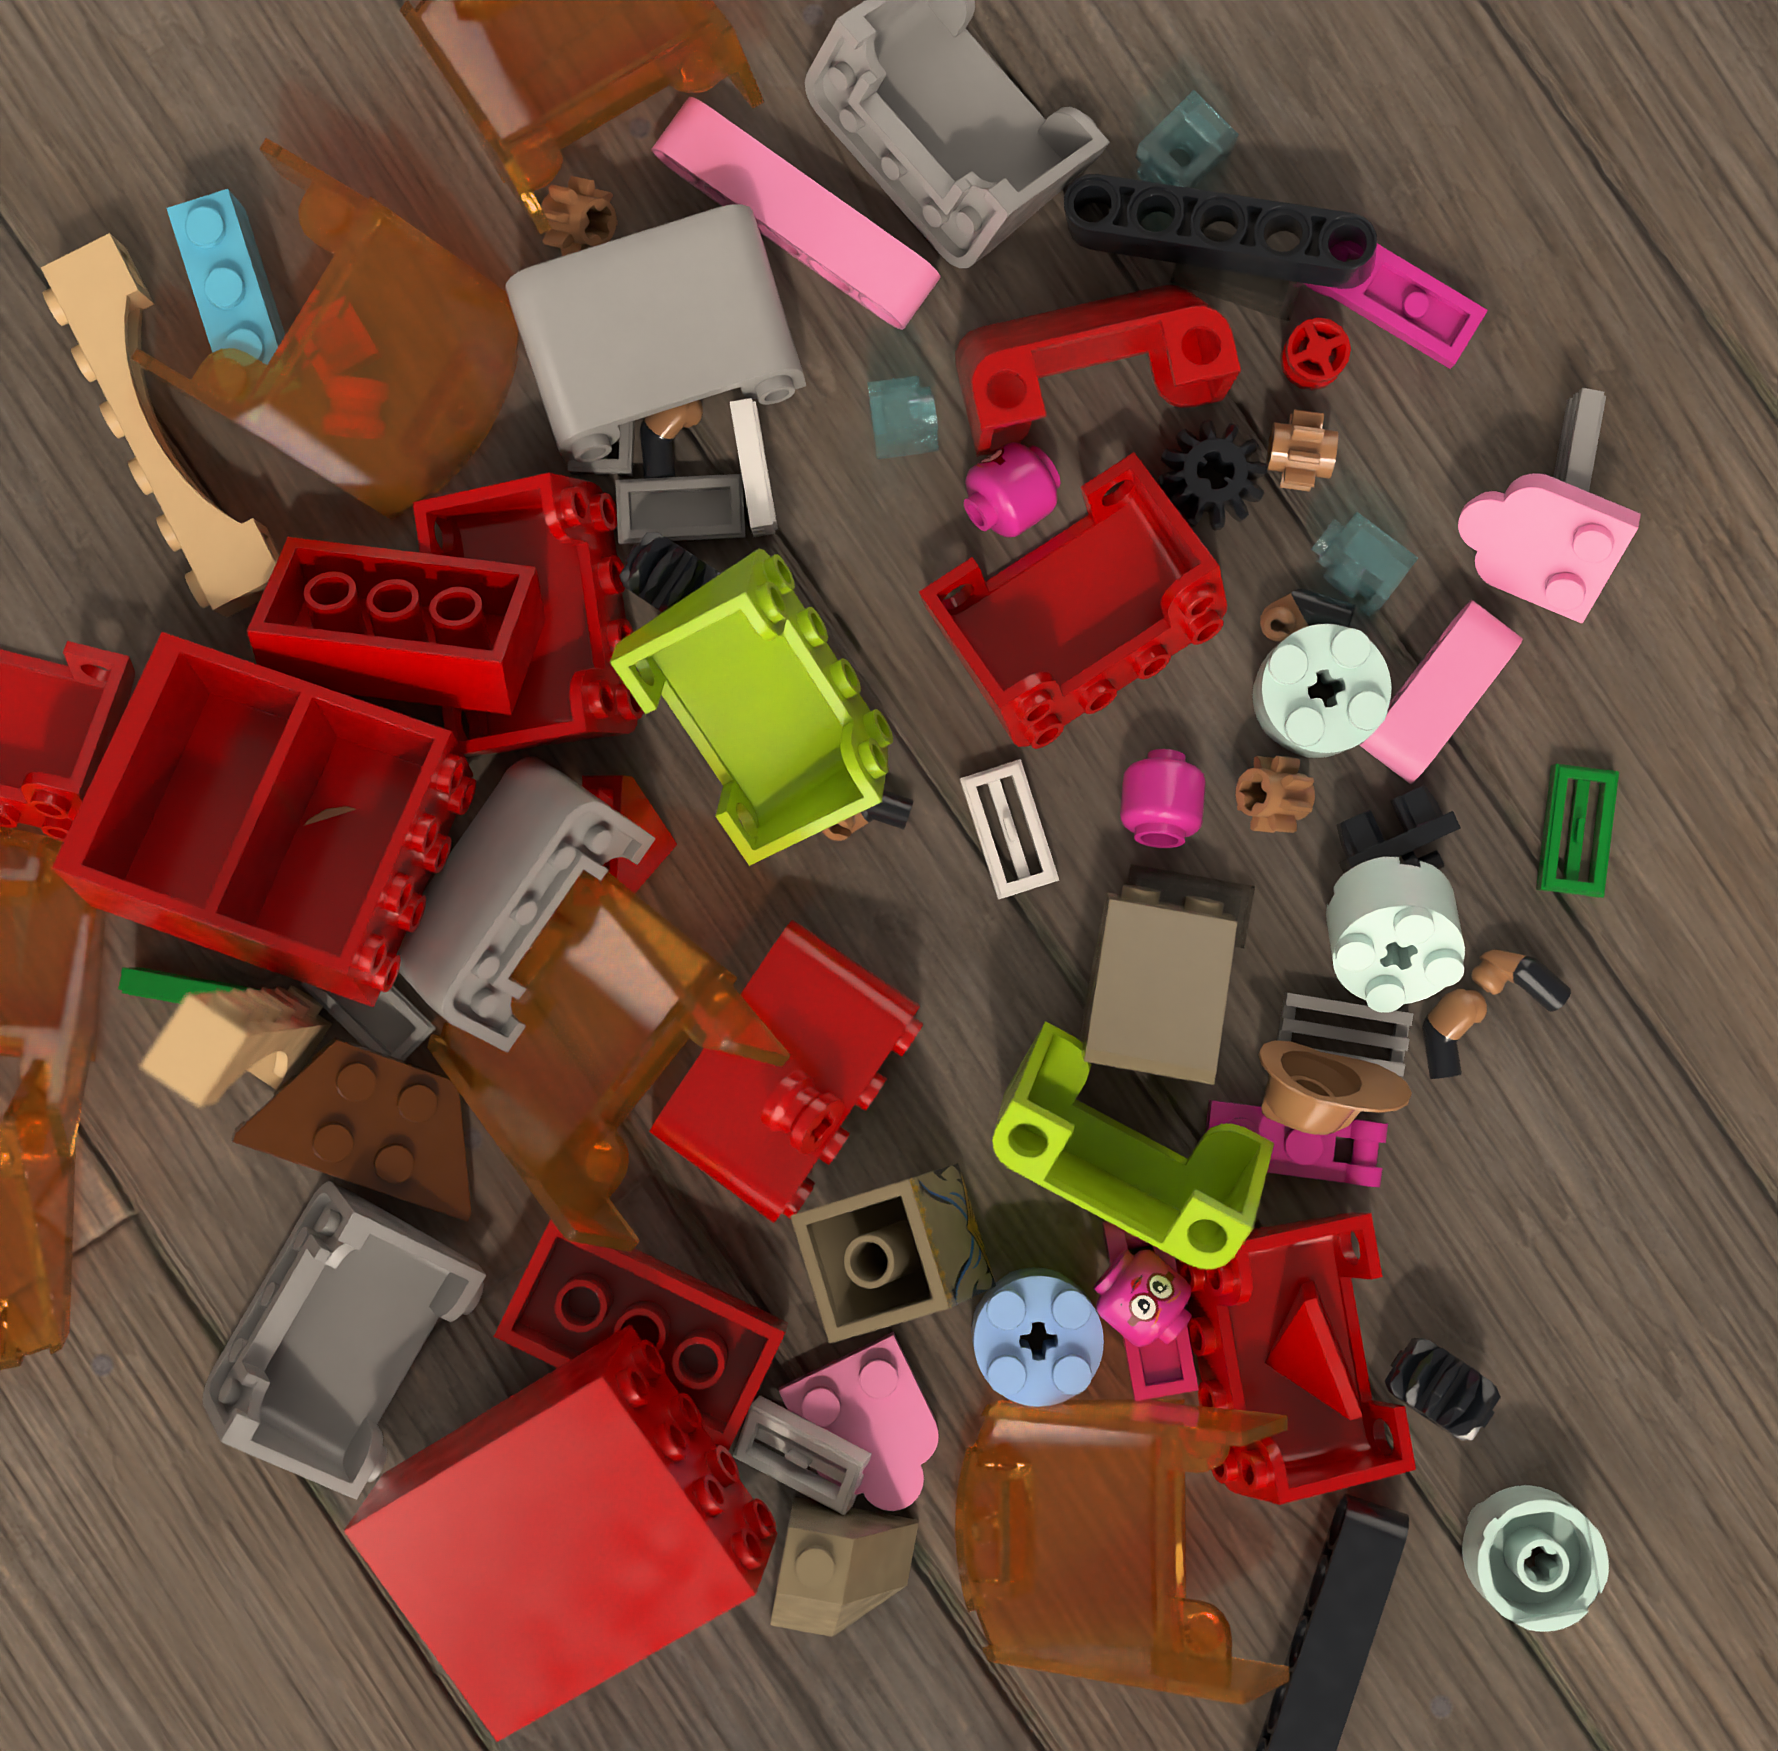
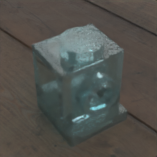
(1189, 127)
(902, 417)
(1362, 560)

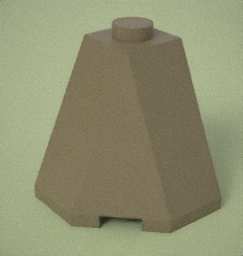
(839, 1566)

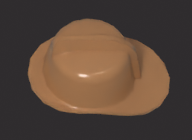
(1325, 1090)

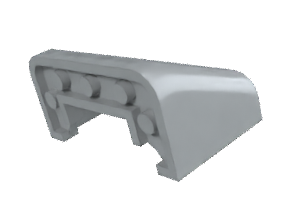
(944, 123)
(653, 327)
(502, 891)
(334, 1339)

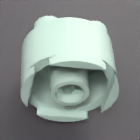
(1338, 658)
(1394, 932)
(1563, 1578)

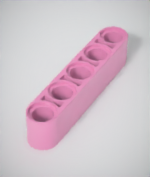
(797, 213)

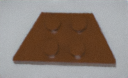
(369, 1125)

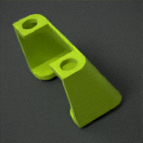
(762, 705)
(1181, 1205)

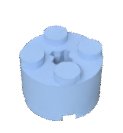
(1063, 1363)

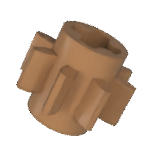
(578, 216)
(1302, 450)
(1275, 794)

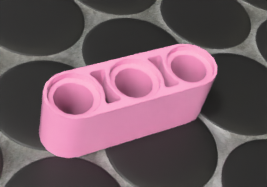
(1442, 691)

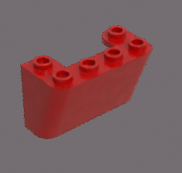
(1000, 363)
(569, 537)
(1083, 608)
(56, 731)
(836, 1028)
(1232, 1331)

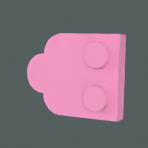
(1547, 542)
(878, 1407)

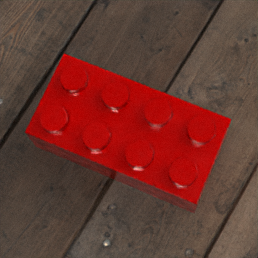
(400, 624)
(707, 1338)

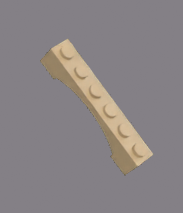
(104, 305)
(234, 1032)

